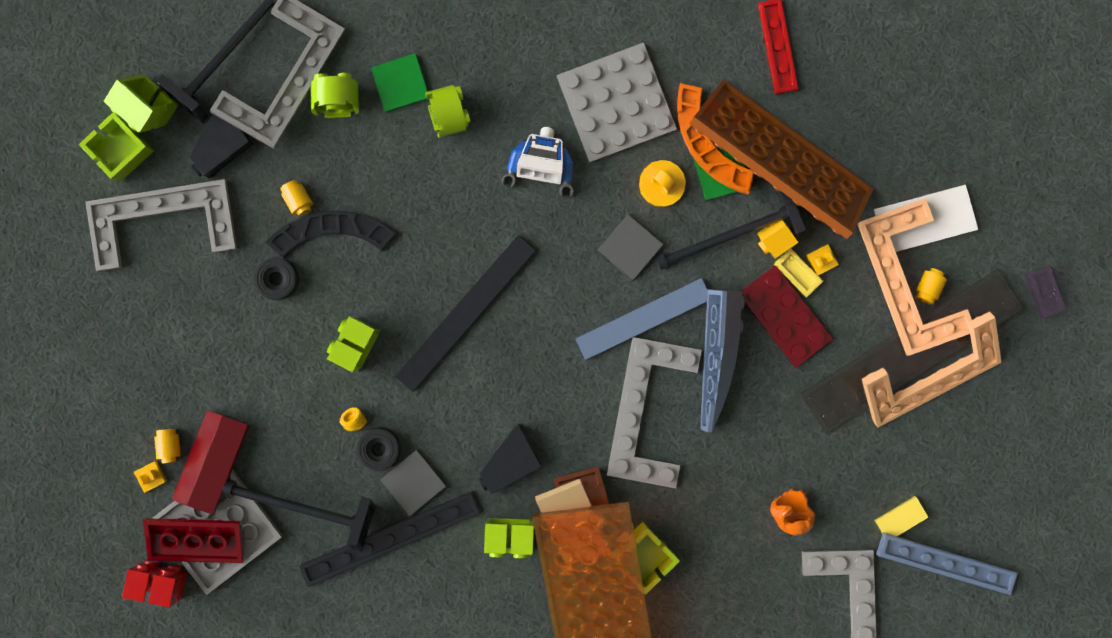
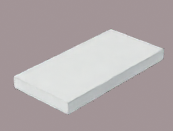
(951, 217)

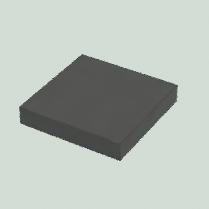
(630, 247)
(413, 482)

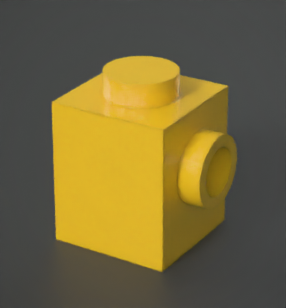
(776, 239)

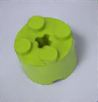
(334, 95)
(447, 110)

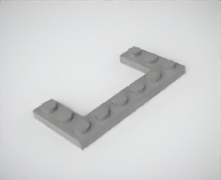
(271, 126)
(105, 212)
(622, 459)
(860, 568)

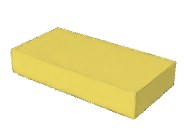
(798, 272)
(902, 517)

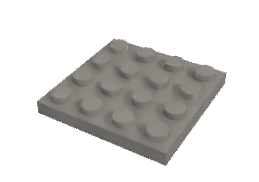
(616, 102)
(257, 526)

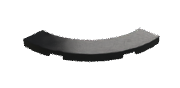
(330, 223)

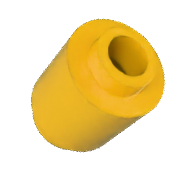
(296, 198)
(930, 286)
(167, 445)

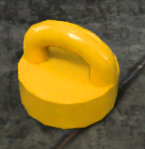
(353, 419)

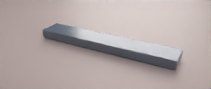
(642, 319)
(946, 563)

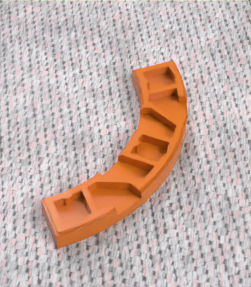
(703, 149)

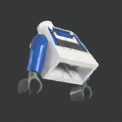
(541, 160)

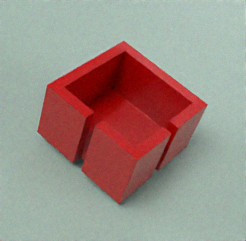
(162, 582)

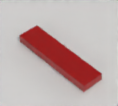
(778, 46)

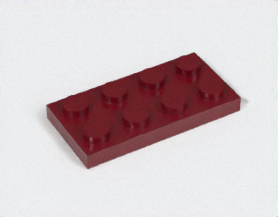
(785, 316)

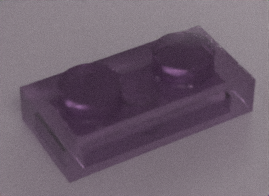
(1045, 291)

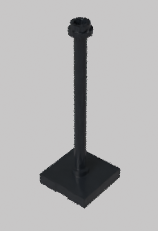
(185, 96)
(787, 212)
(358, 523)

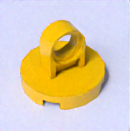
(662, 183)

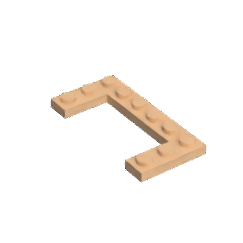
(912, 332)
(985, 355)

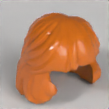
(793, 512)

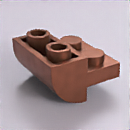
(591, 482)

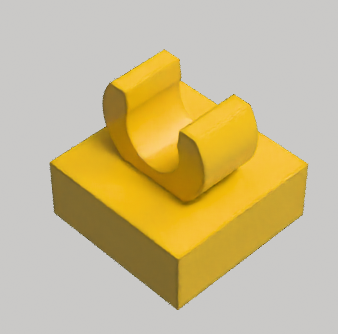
(822, 260)
(150, 476)

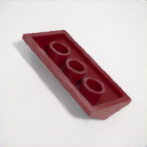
(210, 462)
(194, 540)

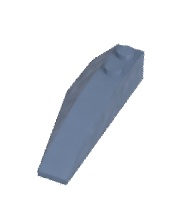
(720, 351)

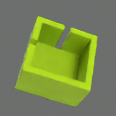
(131, 101)
(120, 149)
(353, 344)
(509, 536)
(653, 554)

